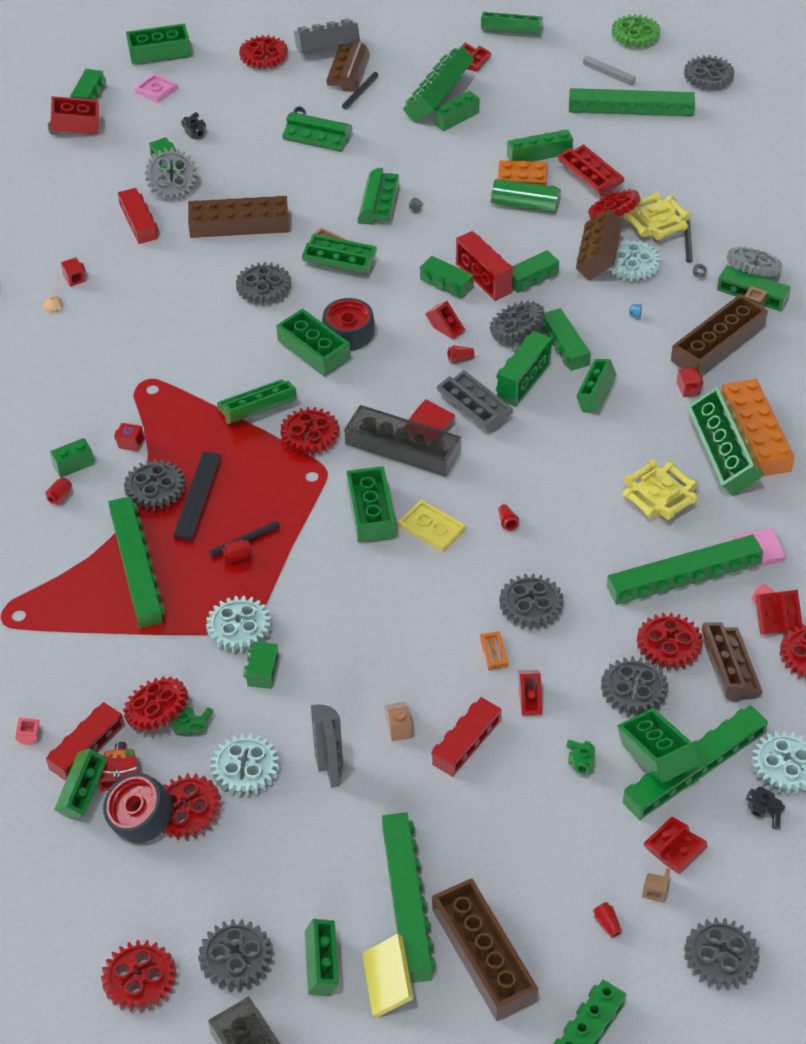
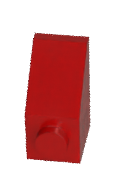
(445, 320)
(530, 692)

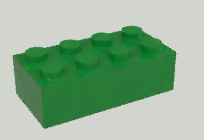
(158, 43)
(313, 341)
(524, 368)
(371, 504)
(658, 745)

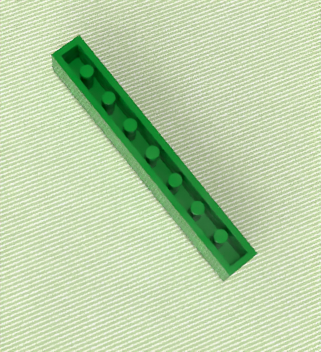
(631, 102)
(135, 562)
(684, 569)
(711, 751)
(406, 895)

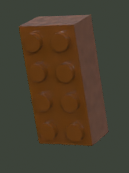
(599, 244)

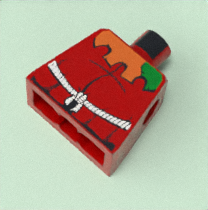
(118, 764)

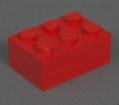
(74, 115)

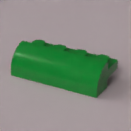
(511, 22)
(316, 131)
(525, 195)
(378, 197)
(340, 254)
(257, 400)

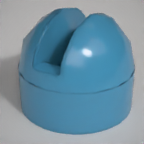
(635, 310)

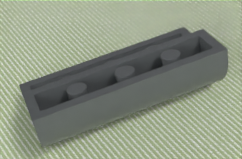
(475, 400)
(327, 741)

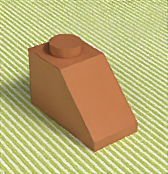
(398, 721)

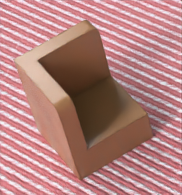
(757, 295)
(656, 886)

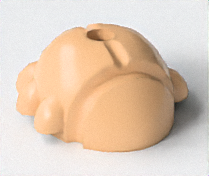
(52, 304)

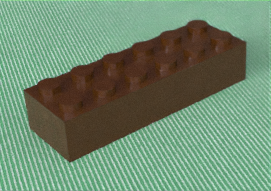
(238, 216)
(719, 335)
(484, 949)

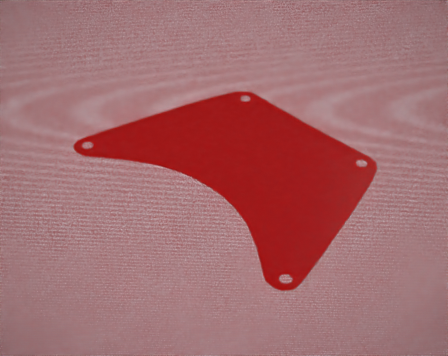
(252, 488)

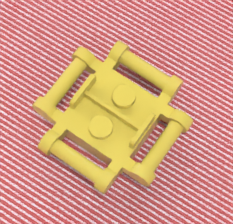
(658, 218)
(658, 492)

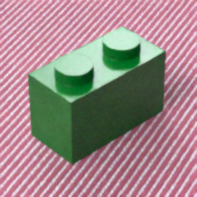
(72, 457)
(261, 665)

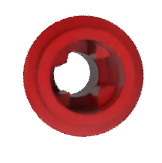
(459, 353)
(508, 518)
(607, 918)

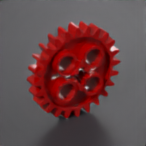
(272, 49)
(618, 202)
(310, 431)
(669, 641)
(794, 651)
(156, 704)
(188, 806)
(139, 976)

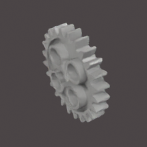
(156, 173)
(754, 261)

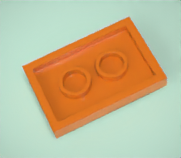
(523, 171)

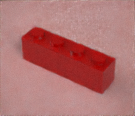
(138, 215)
(90, 734)
(466, 736)

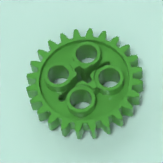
(635, 30)

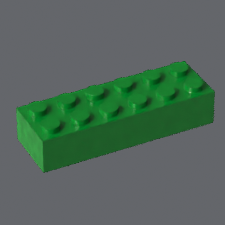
(437, 84)
(725, 441)

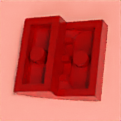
(479, 55)
(432, 415)
(778, 611)
(675, 845)

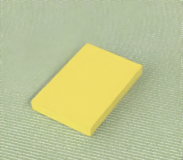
(432, 526)
(387, 976)

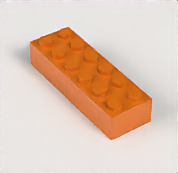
(760, 426)

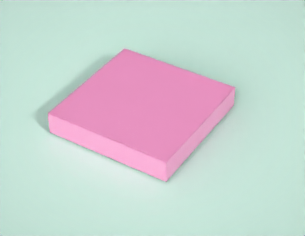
(156, 88)
(770, 545)

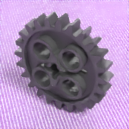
(709, 72)
(263, 283)
(517, 321)
(154, 484)
(531, 601)
(619, 681)
(222, 968)
(714, 969)

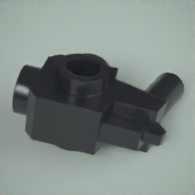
(193, 126)
(764, 801)

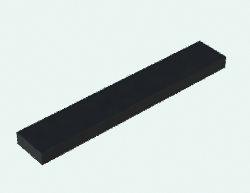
(197, 496)

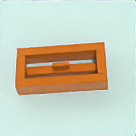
(496, 663)

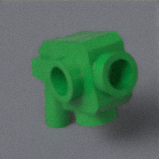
(189, 723)
(583, 756)

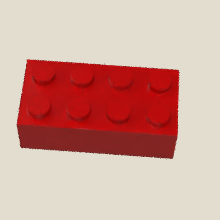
(486, 265)

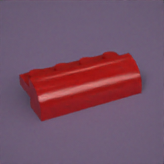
(591, 170)

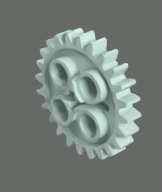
(635, 261)
(238, 624)
(783, 762)
(263, 766)

